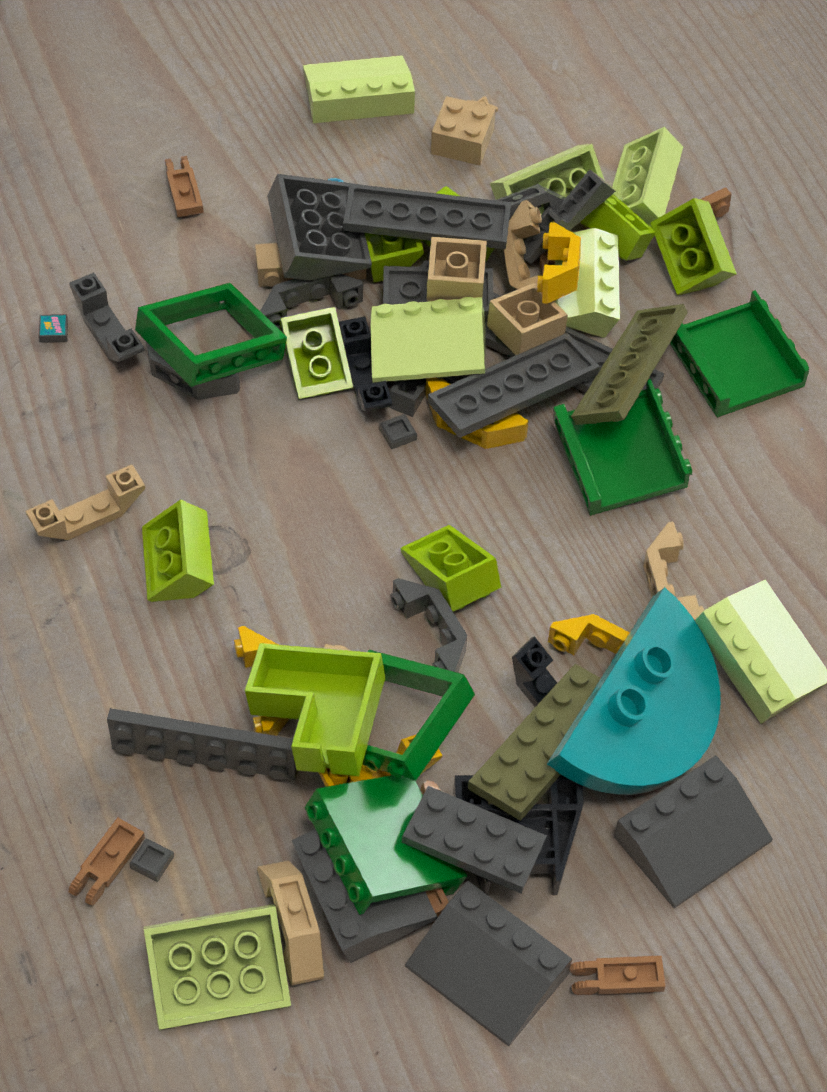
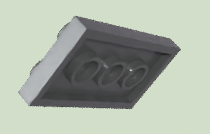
(410, 284)
(474, 839)

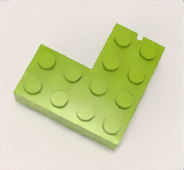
(330, 695)

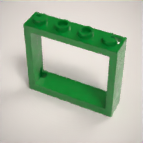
(265, 348)
(455, 695)

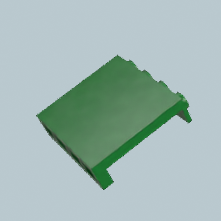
(740, 357)
(624, 458)
(363, 835)

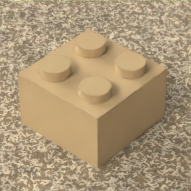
(463, 130)
(456, 268)
(524, 320)

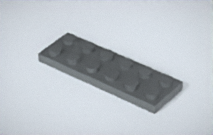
(426, 215)
(513, 385)
(201, 744)

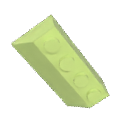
(555, 173)
(648, 173)
(595, 303)

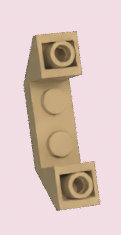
(521, 225)
(122, 491)
(662, 551)
(297, 920)

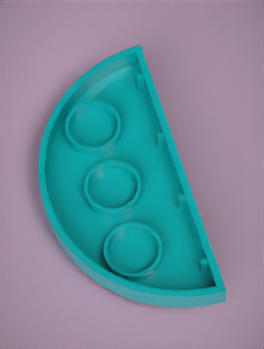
(649, 709)

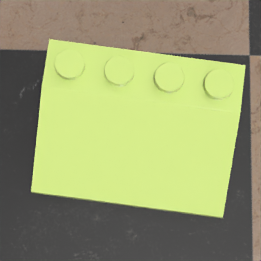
(359, 89)
(428, 339)
(762, 650)
(217, 966)

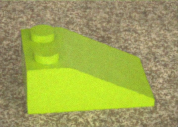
(316, 353)
(453, 566)

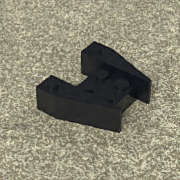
(555, 820)

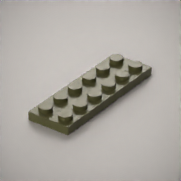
(629, 365)
(519, 769)

